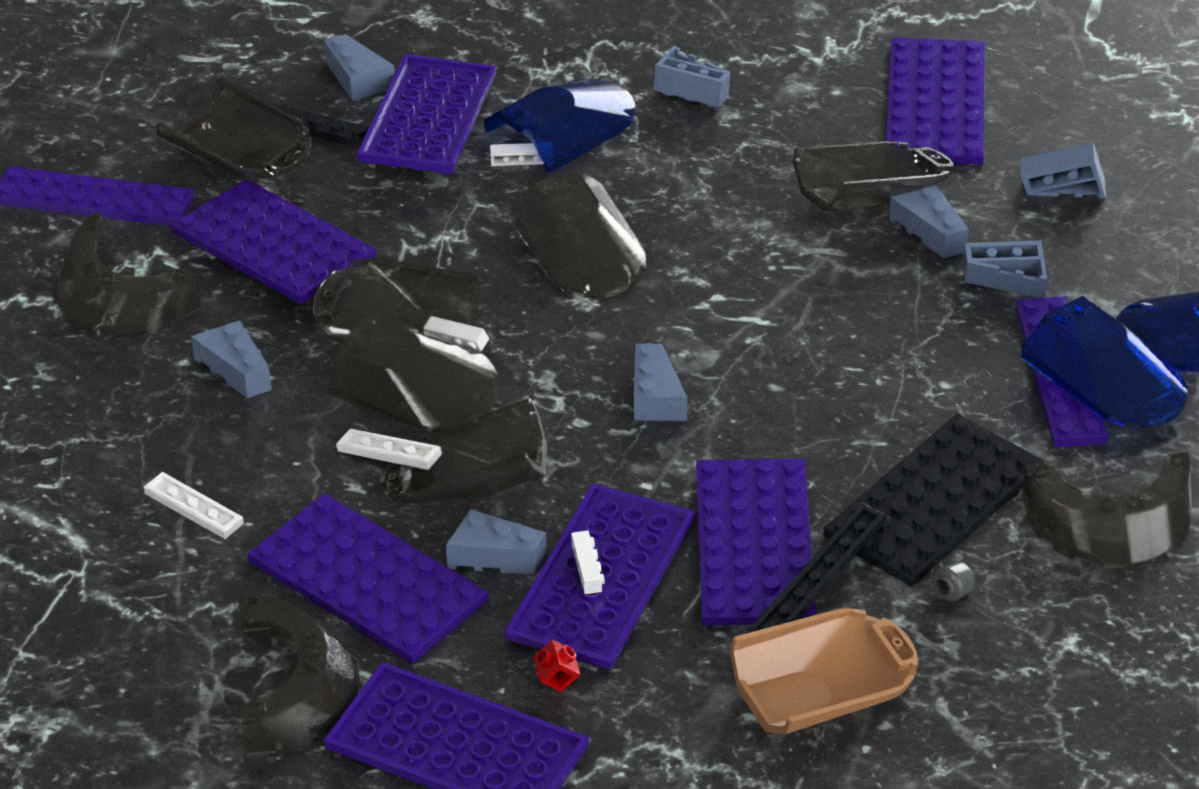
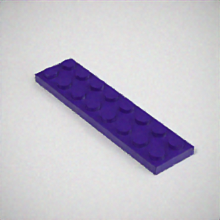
(93, 195)
(1066, 417)

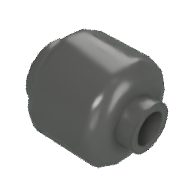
(953, 581)

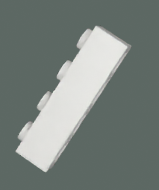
(514, 154)
(458, 332)
(587, 563)

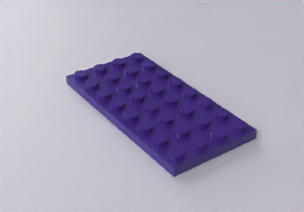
(938, 96)
(427, 114)
(271, 240)
(750, 535)
(634, 548)
(368, 577)
(451, 737)

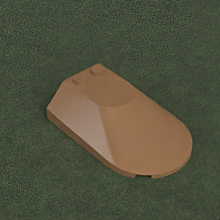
(821, 668)

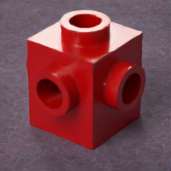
(556, 665)

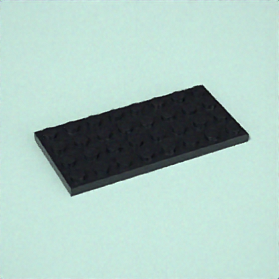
(938, 497)

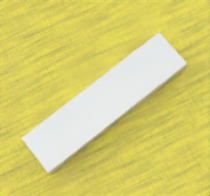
(389, 449)
(193, 505)

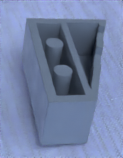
(357, 67)
(691, 79)
(1064, 172)
(931, 219)
(1007, 266)
(233, 356)
(657, 386)
(496, 543)

